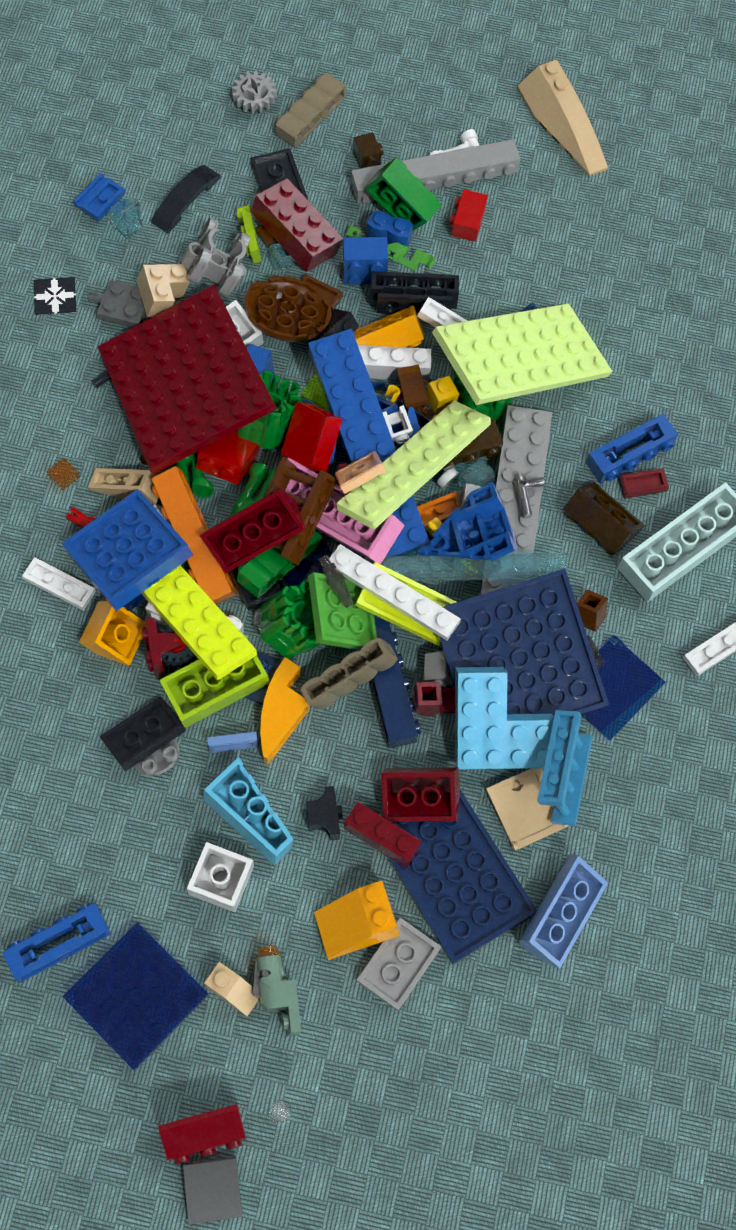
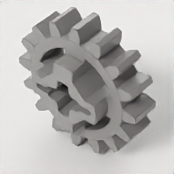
(254, 92)

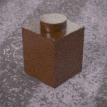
(592, 609)

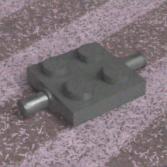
(120, 304)

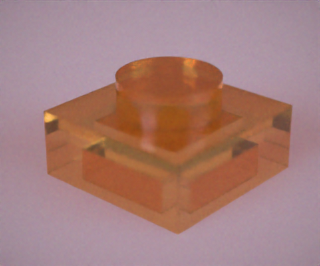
(63, 474)

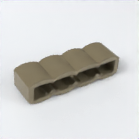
(310, 109)
(353, 670)

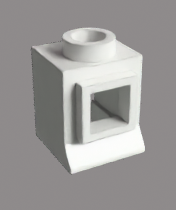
(395, 418)

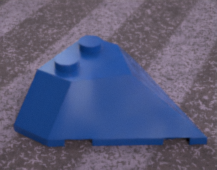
(475, 530)

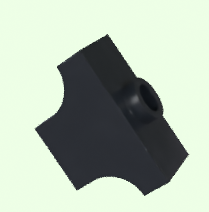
(325, 814)

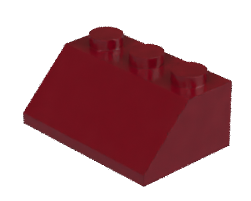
(420, 794)
(202, 1134)

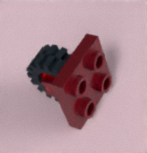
(164, 648)

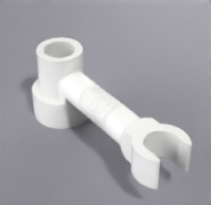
(468, 139)

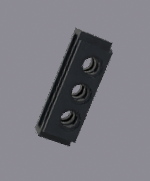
(404, 296)

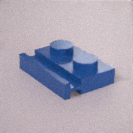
(99, 197)

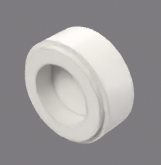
(447, 477)

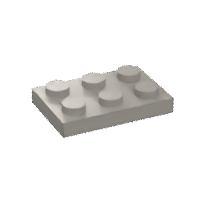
(399, 965)

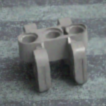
(208, 262)

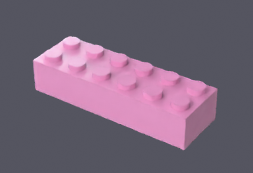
(346, 530)

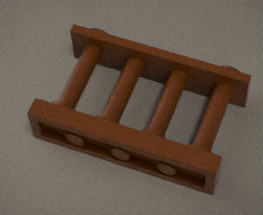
(311, 507)

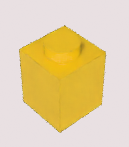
(441, 393)

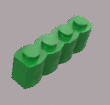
(269, 568)

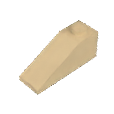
(123, 482)

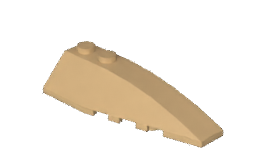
(562, 114)

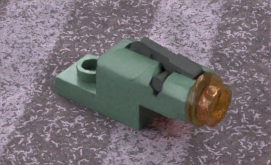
(273, 991)

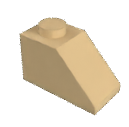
(231, 989)

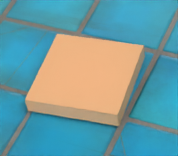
(359, 472)

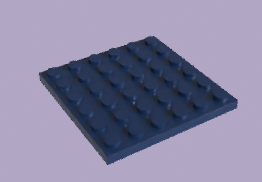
(536, 638)

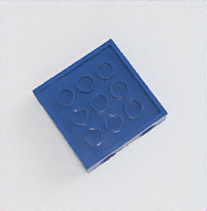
(127, 549)

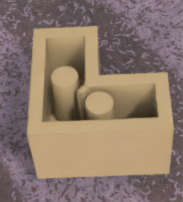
(161, 285)

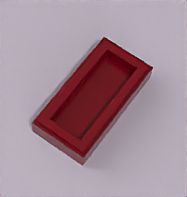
(643, 483)

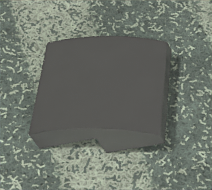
(212, 1190)

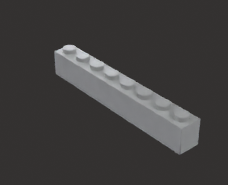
(449, 167)

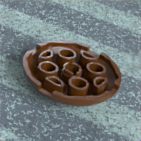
(287, 309)

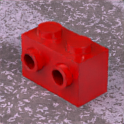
(469, 215)

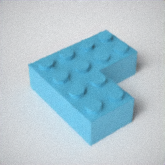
(486, 733)

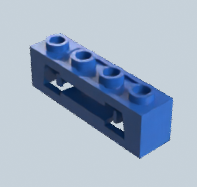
(603, 459)
(42, 937)

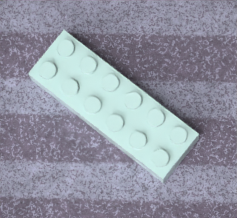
(682, 544)

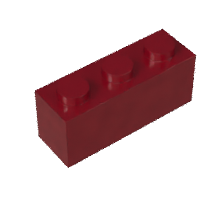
(382, 834)

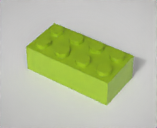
(198, 693)

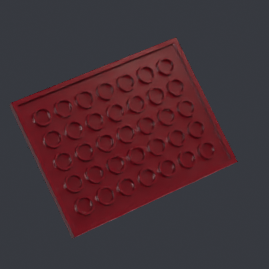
(185, 379)

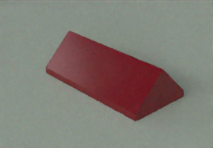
(254, 530)

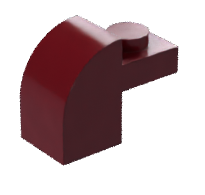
(432, 699)

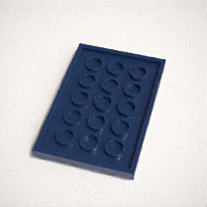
(462, 883)

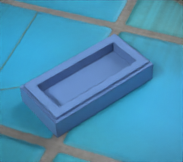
(232, 742)

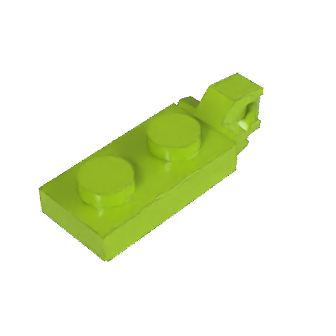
(245, 217)

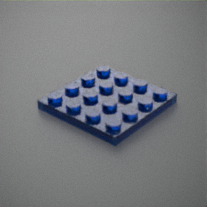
(135, 996)

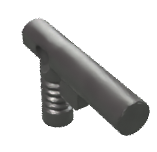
(527, 491)

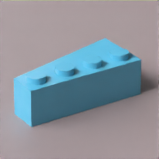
(248, 812)

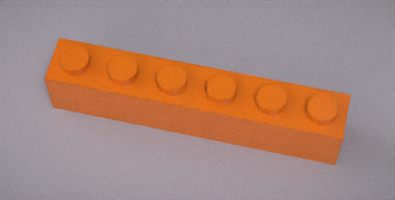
(188, 522)

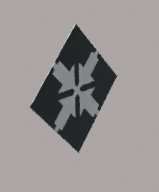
(55, 296)

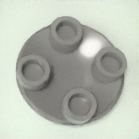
(160, 760)

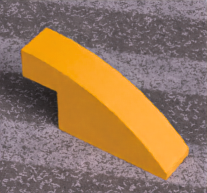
(281, 710)

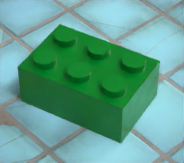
(402, 194)

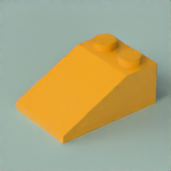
(395, 330)
(357, 921)

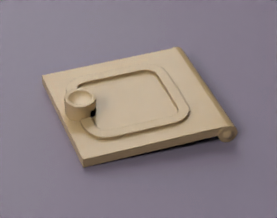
(519, 810)

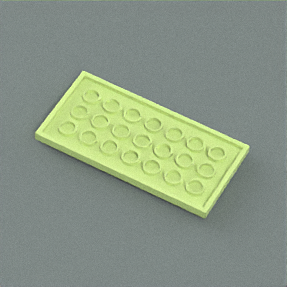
(521, 353)

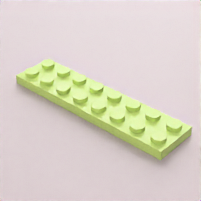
(414, 464)

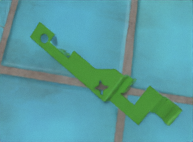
(400, 251)

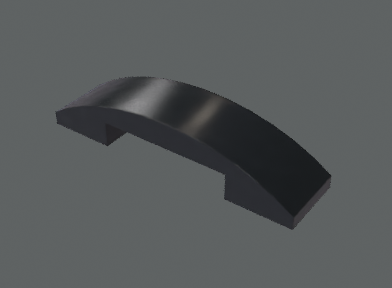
(182, 195)

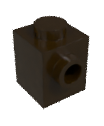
(367, 150)

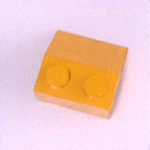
(113, 633)

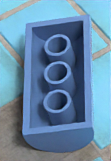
(563, 912)

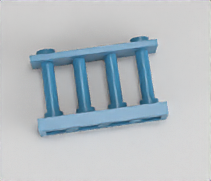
(565, 768)

